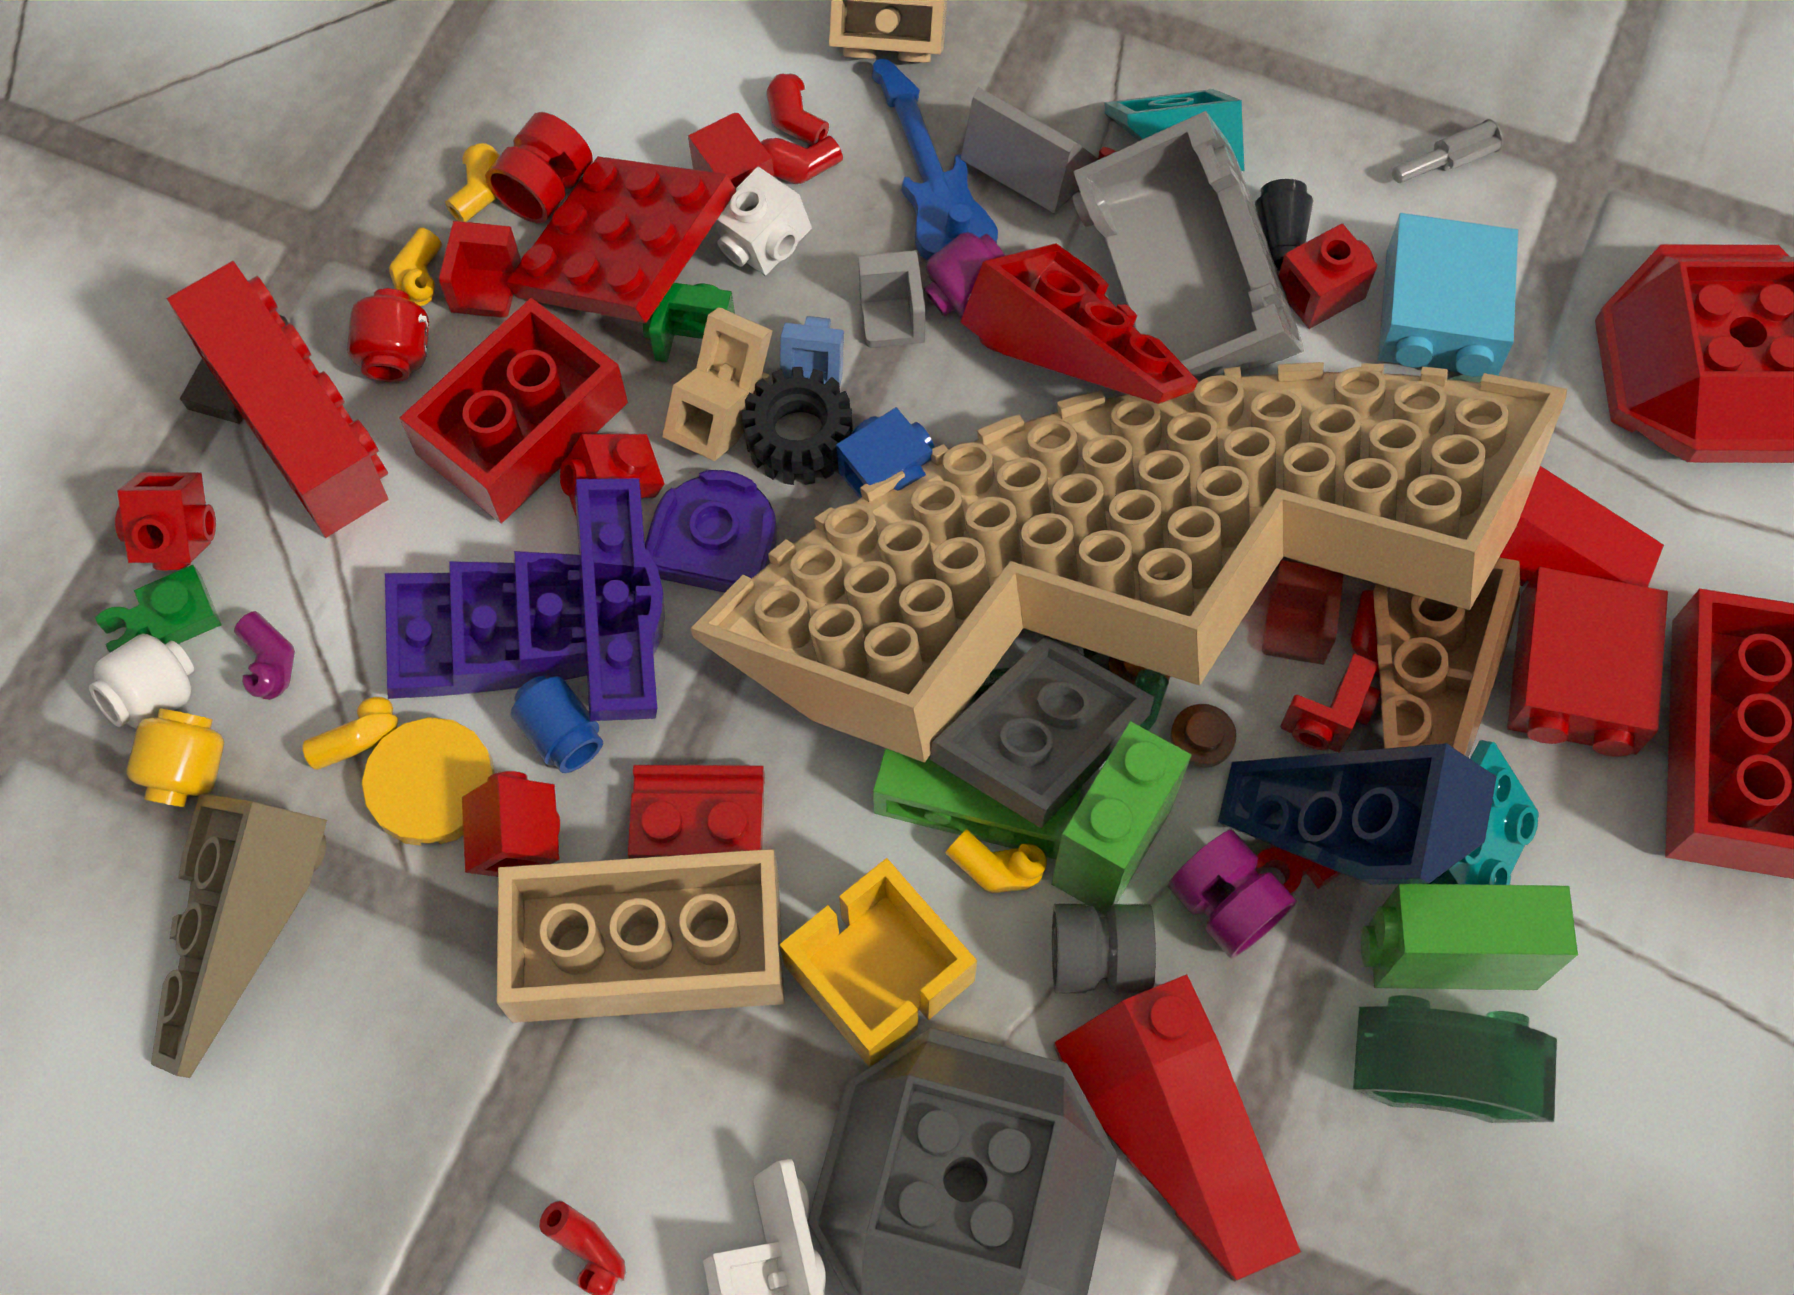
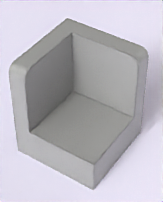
(891, 299)

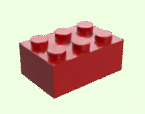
(514, 409)

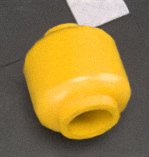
(175, 757)

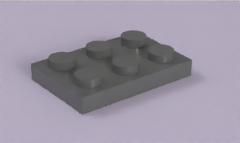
(1041, 730)

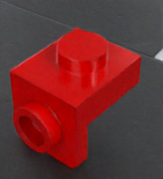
(612, 458)
(1330, 727)

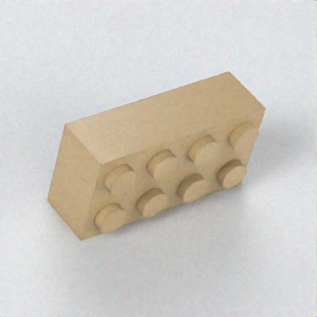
(639, 936)

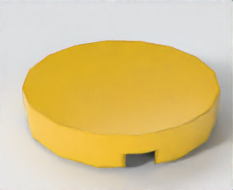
(419, 779)

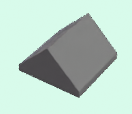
(1022, 151)

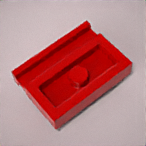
(695, 810)

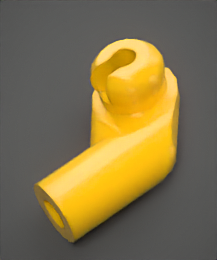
(410, 266)
(354, 737)
(998, 870)

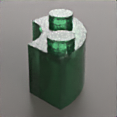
(1456, 1061)

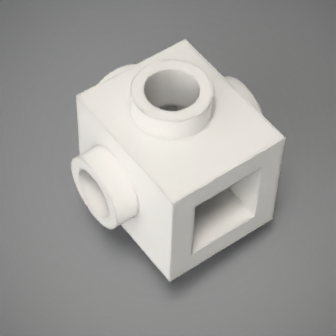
(762, 222)

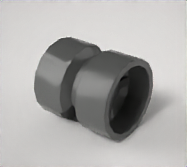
(1107, 948)

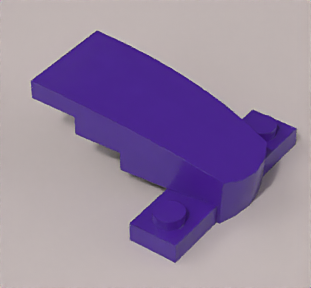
(539, 616)

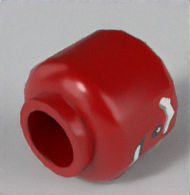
(388, 335)

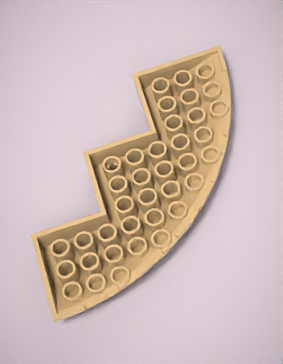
(1132, 535)

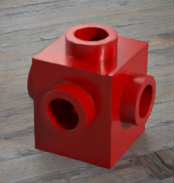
(164, 519)

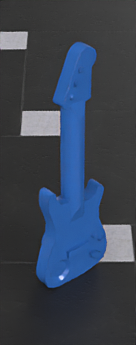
(943, 199)

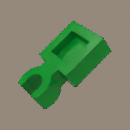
(167, 609)

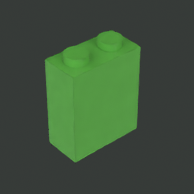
(1119, 818)
(1470, 937)

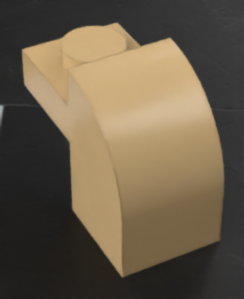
(710, 399)

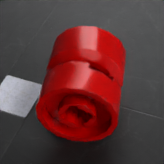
(539, 167)

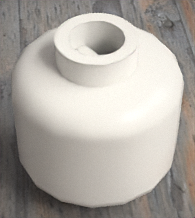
(141, 679)

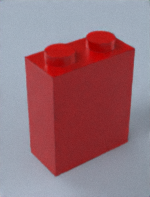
(1588, 662)

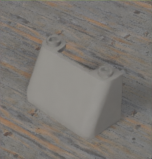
(1190, 249)

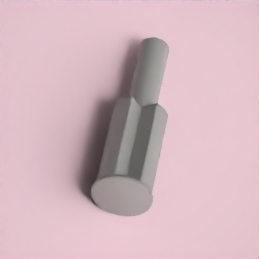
(1454, 151)

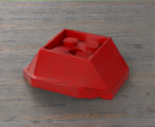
(1705, 352)

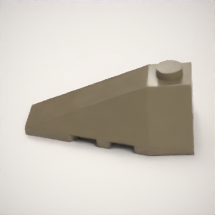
(246, 880)

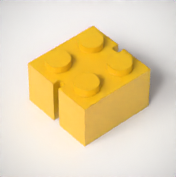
(882, 965)

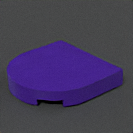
(712, 531)

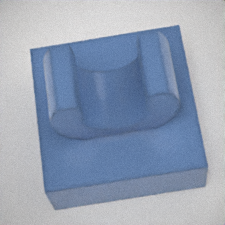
(812, 347)

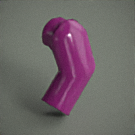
(273, 656)

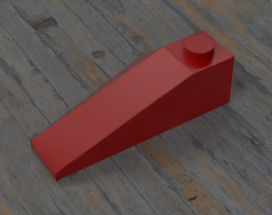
(1056, 316)
(1578, 536)
(1180, 1121)

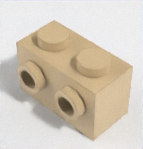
(903, 26)

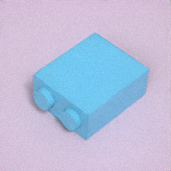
(1449, 295)

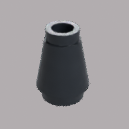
(1284, 216)

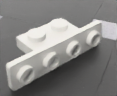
(788, 1259)

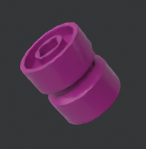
(1249, 910)

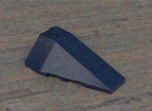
(1366, 812)

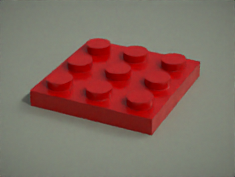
(622, 238)

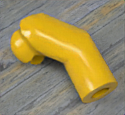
(476, 193)

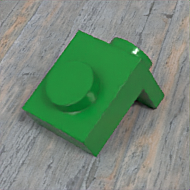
(683, 314)

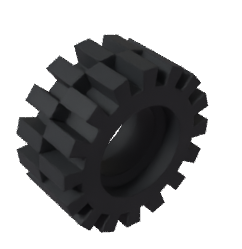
(789, 397)

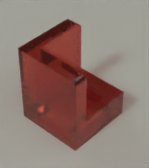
(1302, 612)

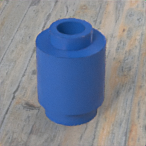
(556, 723)

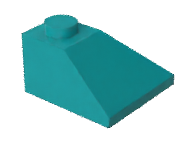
(1156, 113)

